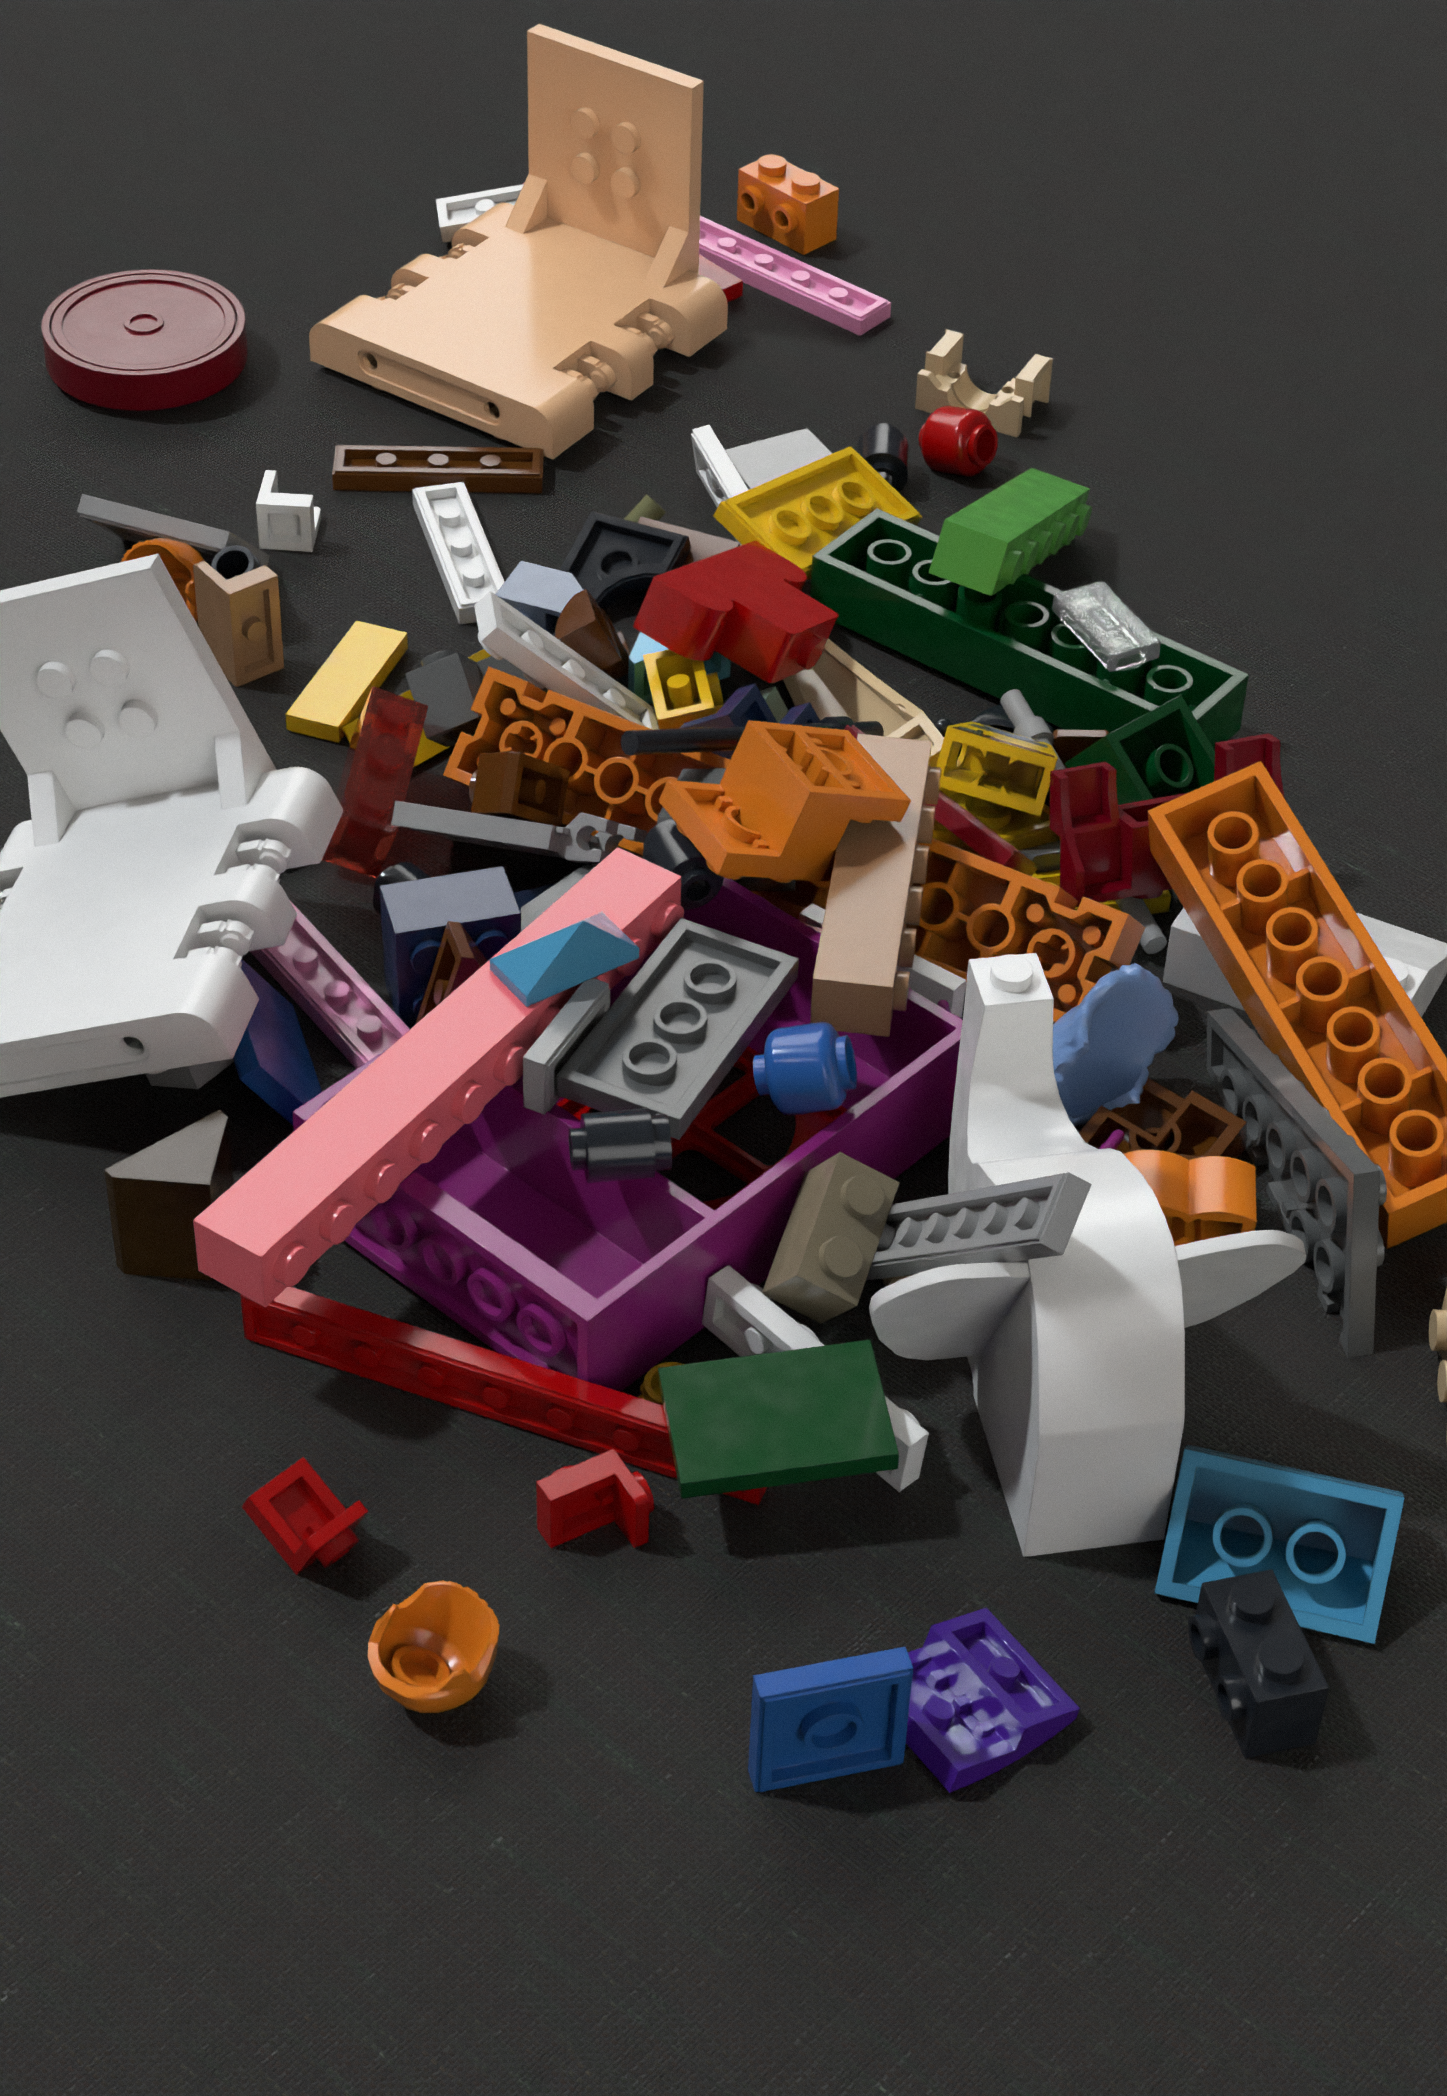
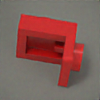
(591, 1496)
(304, 1517)

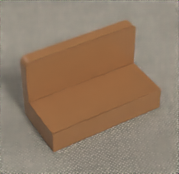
(240, 621)

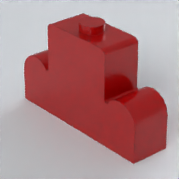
(741, 606)

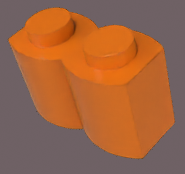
(1200, 1195)

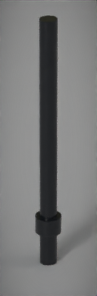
(716, 738)

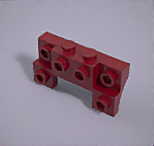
(1108, 844)

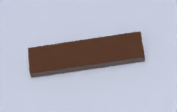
(423, 466)

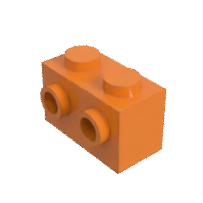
(787, 203)

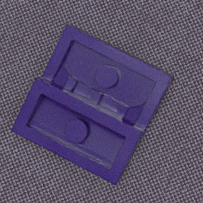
(979, 1700)

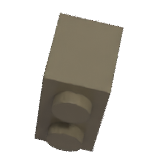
(831, 1238)

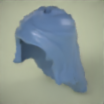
(1111, 1041)

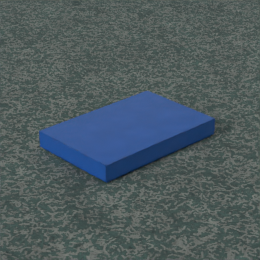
(274, 1053)

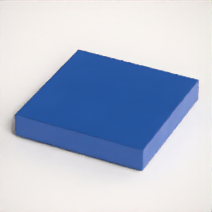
(829, 1719)

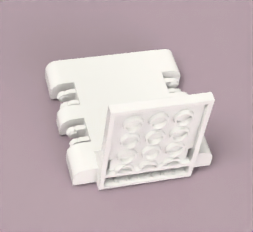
(144, 838)

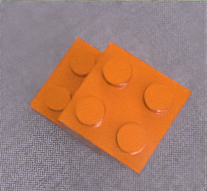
(783, 802)

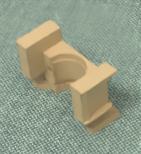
(948, 384)

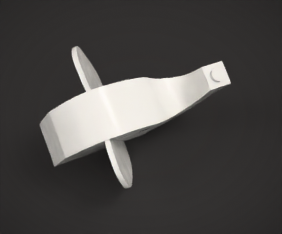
(1081, 1348)

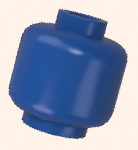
(806, 1068)

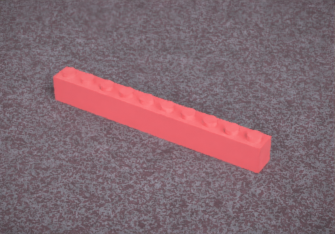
(412, 1098)

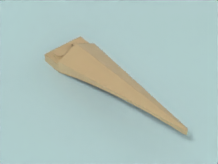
(848, 689)

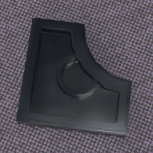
(622, 556)

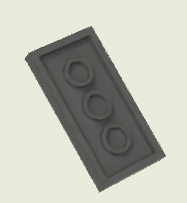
(679, 1025)

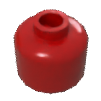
(958, 441)

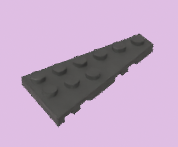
(1322, 1179)

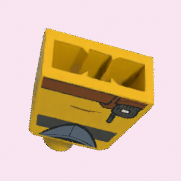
(997, 766)

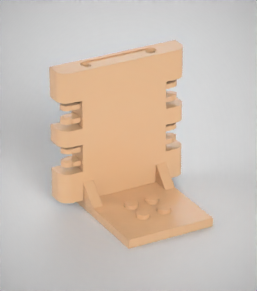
(569, 280)

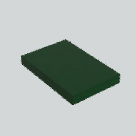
(777, 1419)

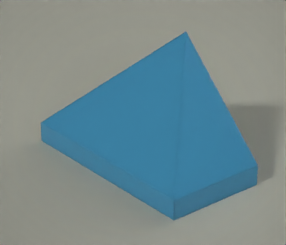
(564, 958)

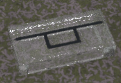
(1106, 626)

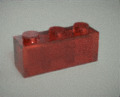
(374, 778)

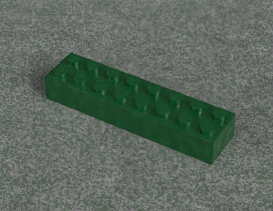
(1009, 640)

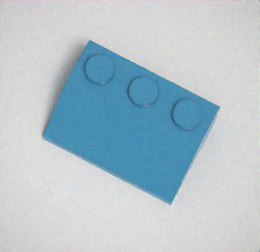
(1315, 1531)

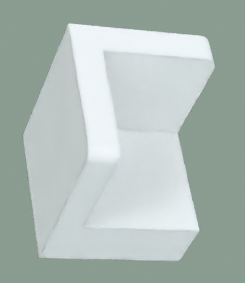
(285, 518)

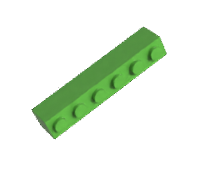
(1010, 531)

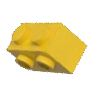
(681, 689)

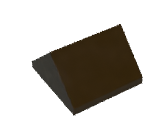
(162, 1192)

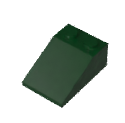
(1155, 754)

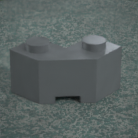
(449, 687)

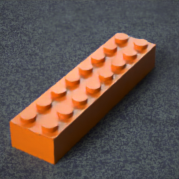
(1312, 982)

